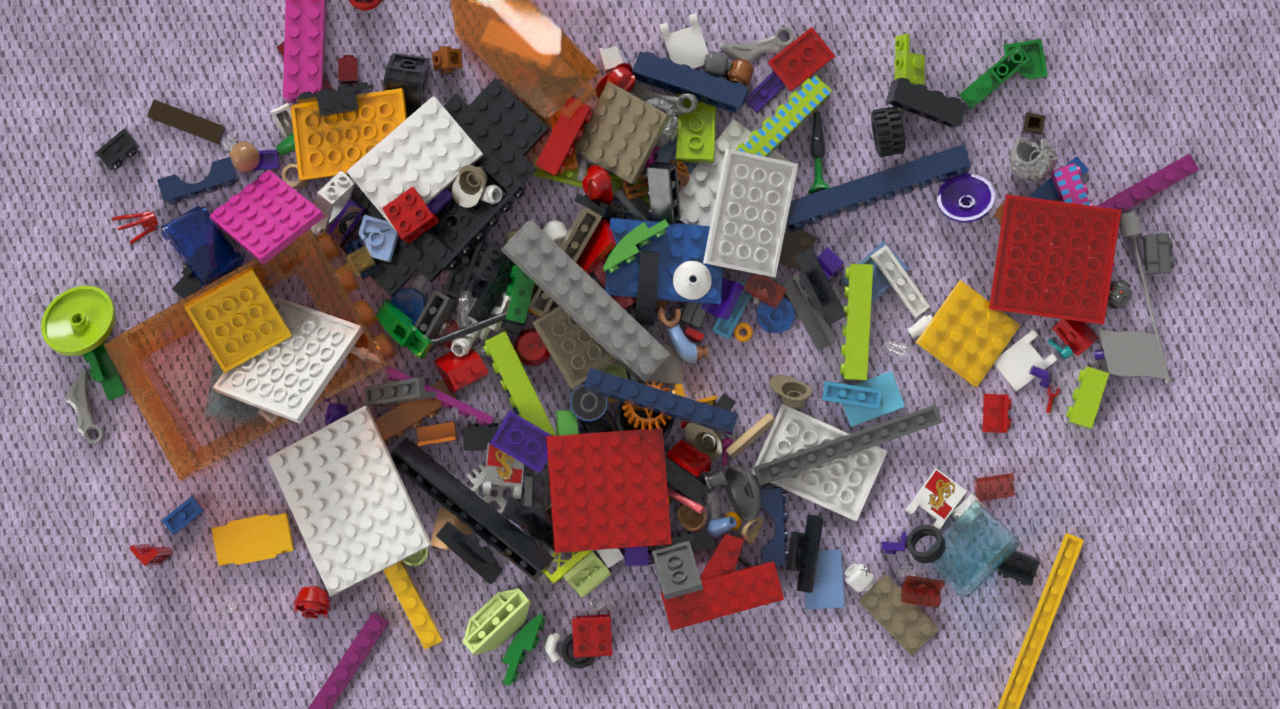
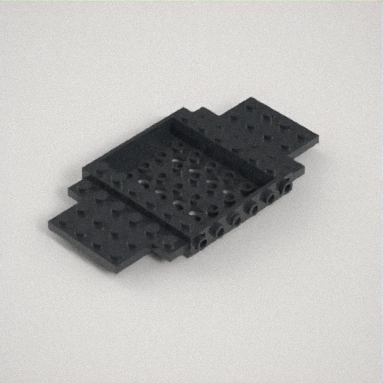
(505, 135)

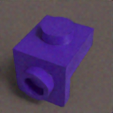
(892, 547)

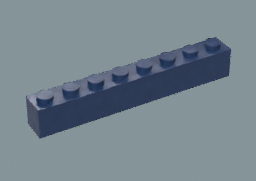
(661, 401)

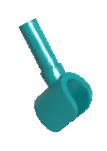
(1065, 353)

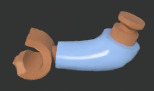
(685, 349)

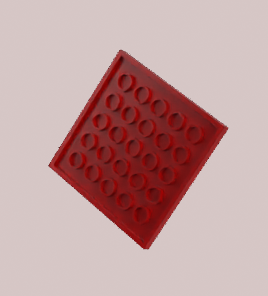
(1054, 259)
(608, 490)

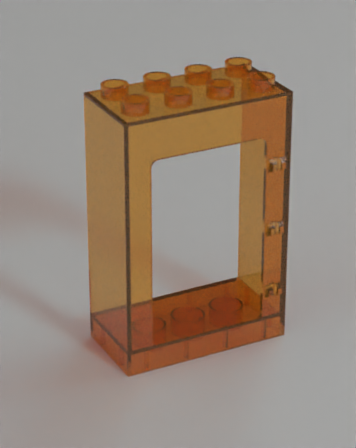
(330, 288)

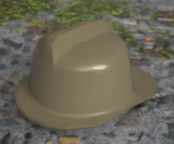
(469, 185)
(792, 392)
(704, 440)

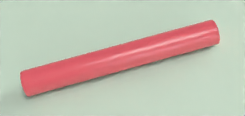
(686, 501)

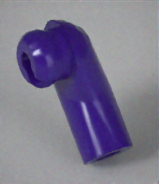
(1042, 374)

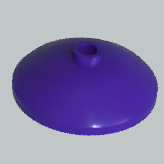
(963, 191)

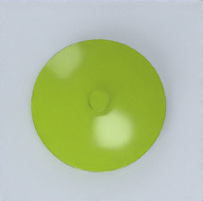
(78, 320)

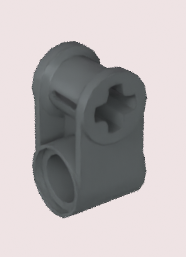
(715, 479)

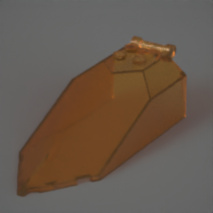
(526, 53)

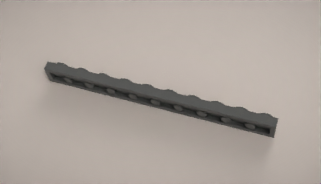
(847, 445)

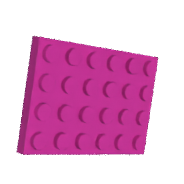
(266, 216)

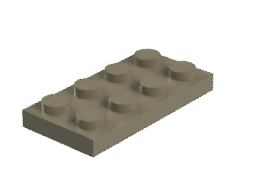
(902, 620)

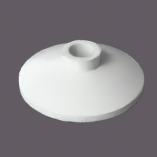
(685, 287)

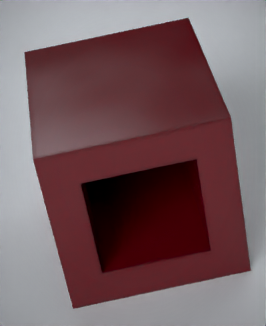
(348, 69)

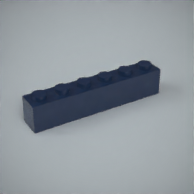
(683, 79)

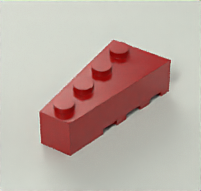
(563, 139)
(724, 557)

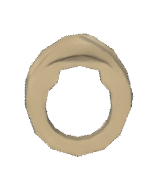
(295, 185)
(751, 535)

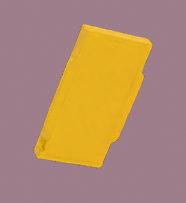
(252, 539)

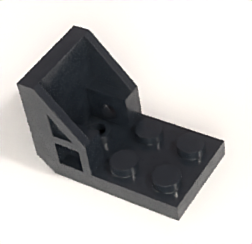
(409, 74)

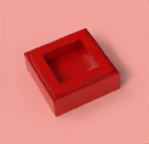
(693, 335)

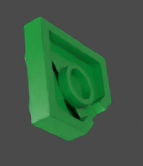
(1036, 66)

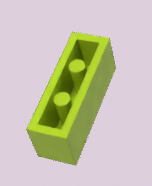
(1087, 397)

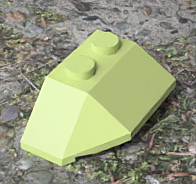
(496, 621)

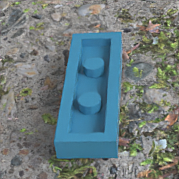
(725, 328)
(851, 395)

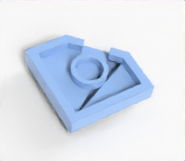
(378, 237)

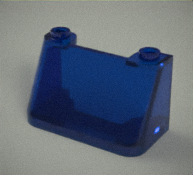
(201, 245)

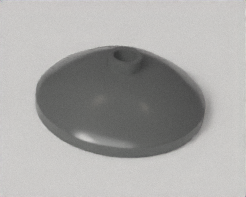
(743, 492)

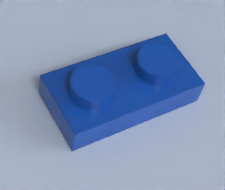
(182, 515)

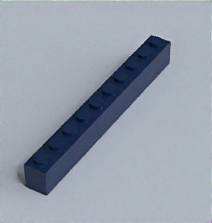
(878, 186)

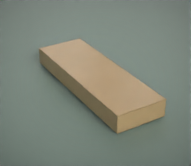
(750, 436)

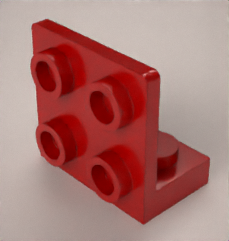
(410, 215)
(592, 635)

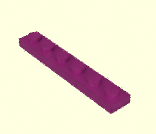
(1152, 184)
(447, 401)
(350, 662)

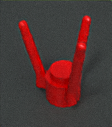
(147, 219)

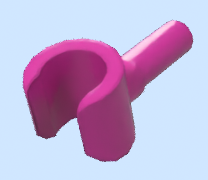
(725, 444)

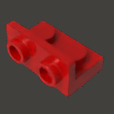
(995, 413)
(690, 458)

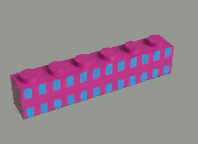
(1070, 187)

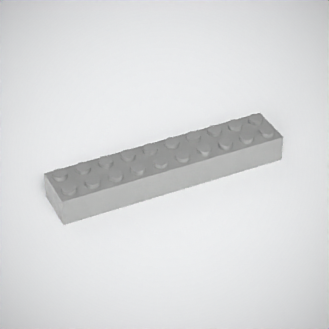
(585, 301)

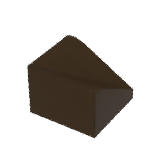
(1033, 123)

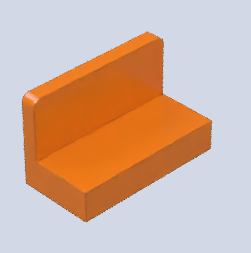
(436, 434)

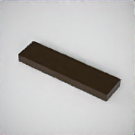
(186, 121)

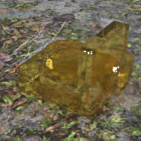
(359, 261)

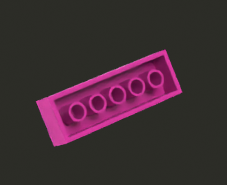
(304, 47)

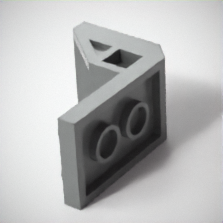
(677, 570)

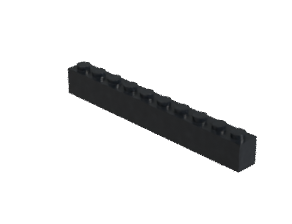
(471, 509)

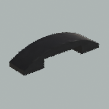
(647, 287)

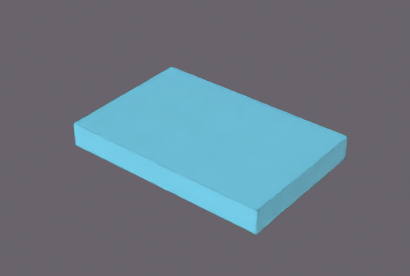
(890, 400)

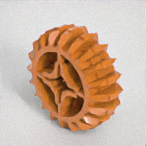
(650, 421)

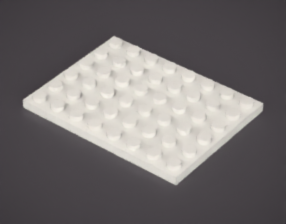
(349, 501)

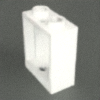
(333, 198)

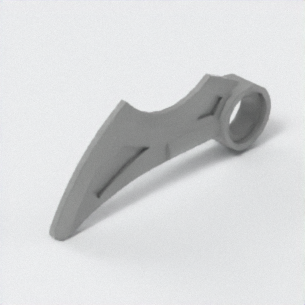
(753, 49)
(677, 102)
(78, 400)

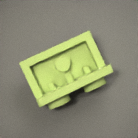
(587, 574)

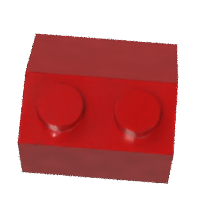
(461, 371)

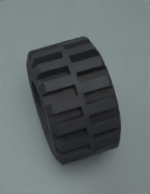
(888, 131)

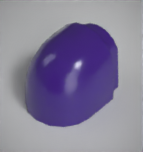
(335, 412)

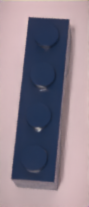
(221, 174)
(774, 550)

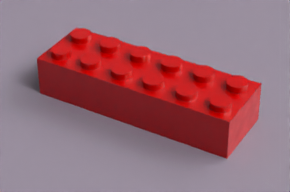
(725, 596)

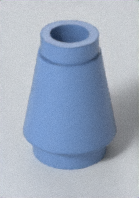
(720, 526)

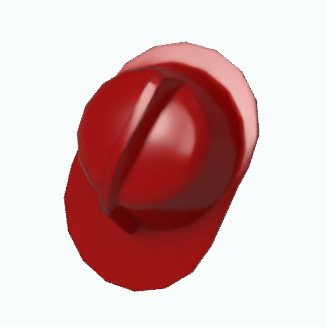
(620, 76)
(598, 184)

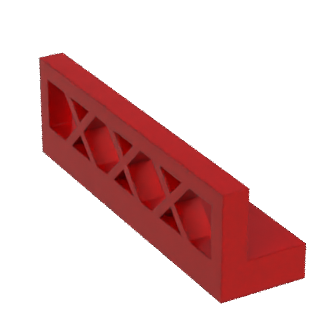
(151, 556)

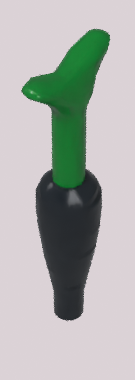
(817, 151)

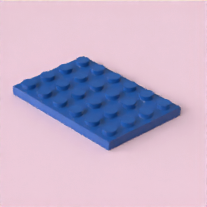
(676, 247)

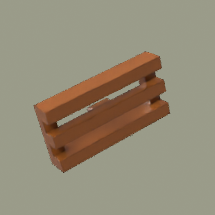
(636, 195)

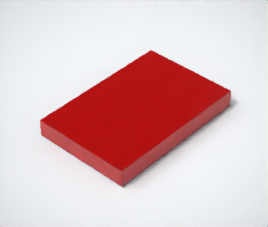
(801, 59)
(597, 247)

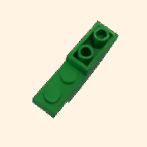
(994, 77)
(402, 330)
(524, 640)

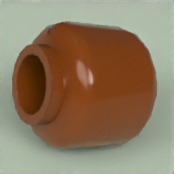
(741, 72)

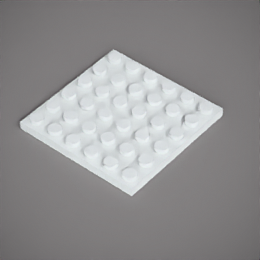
(296, 370)

